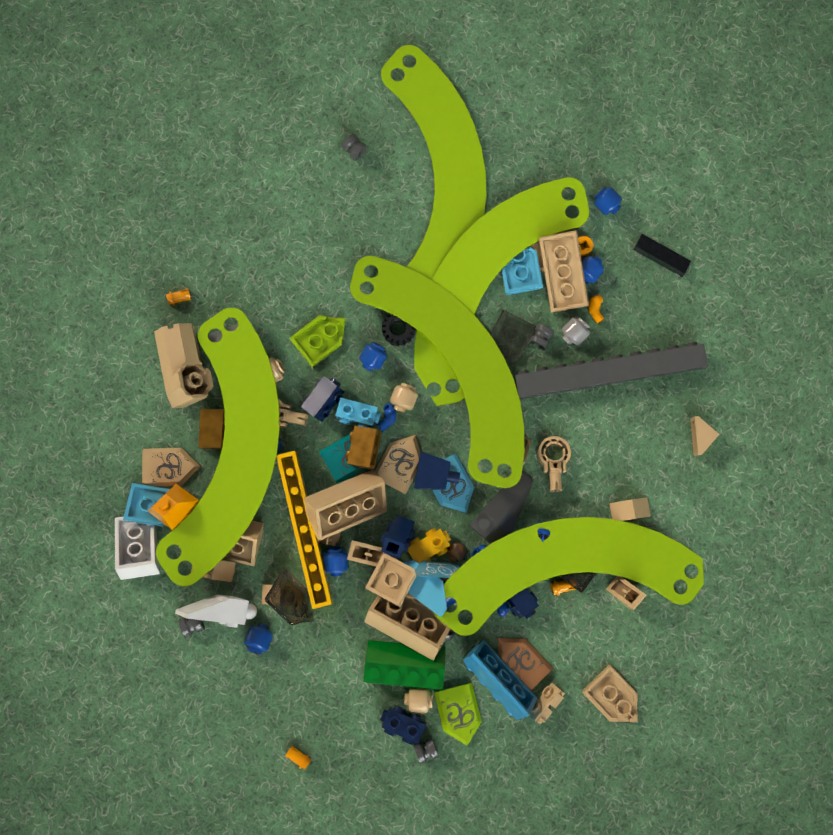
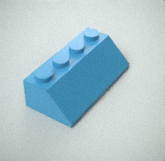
(500, 680)

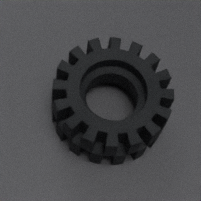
(396, 339)

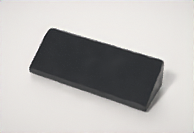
(662, 255)

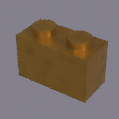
(211, 428)
(363, 447)

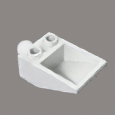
(221, 609)

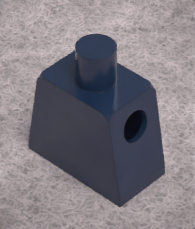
(434, 473)

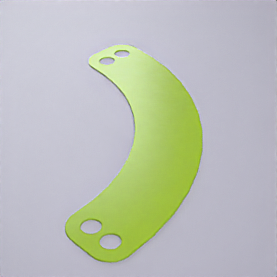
(453, 151)
(486, 251)
(471, 353)
(246, 453)
(572, 547)

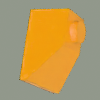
(173, 506)

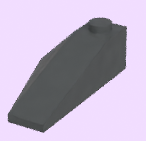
(503, 511)

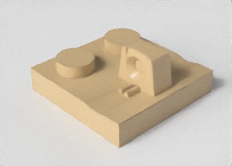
(391, 579)

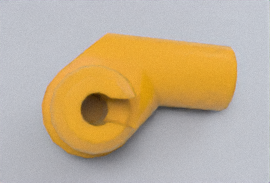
(594, 306)

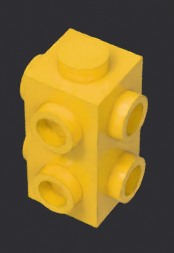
(434, 543)

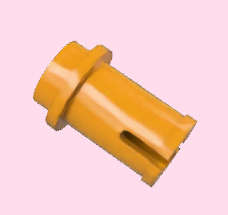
(177, 297)
(560, 587)
(298, 757)

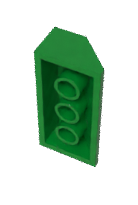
(402, 666)

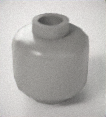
(575, 331)

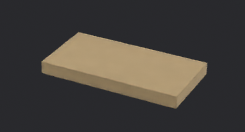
(564, 271)

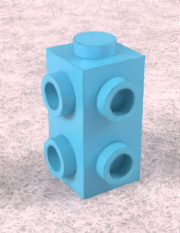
(358, 413)

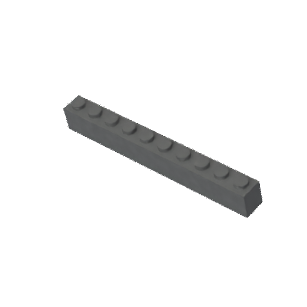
(610, 371)

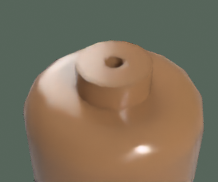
(456, 552)

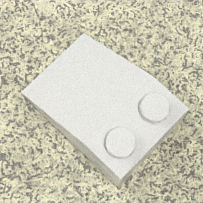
(135, 549)

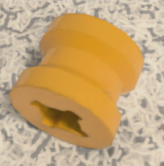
(585, 241)

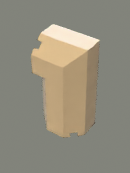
(182, 365)

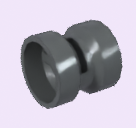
(354, 147)
(541, 336)
(189, 625)
(431, 751)

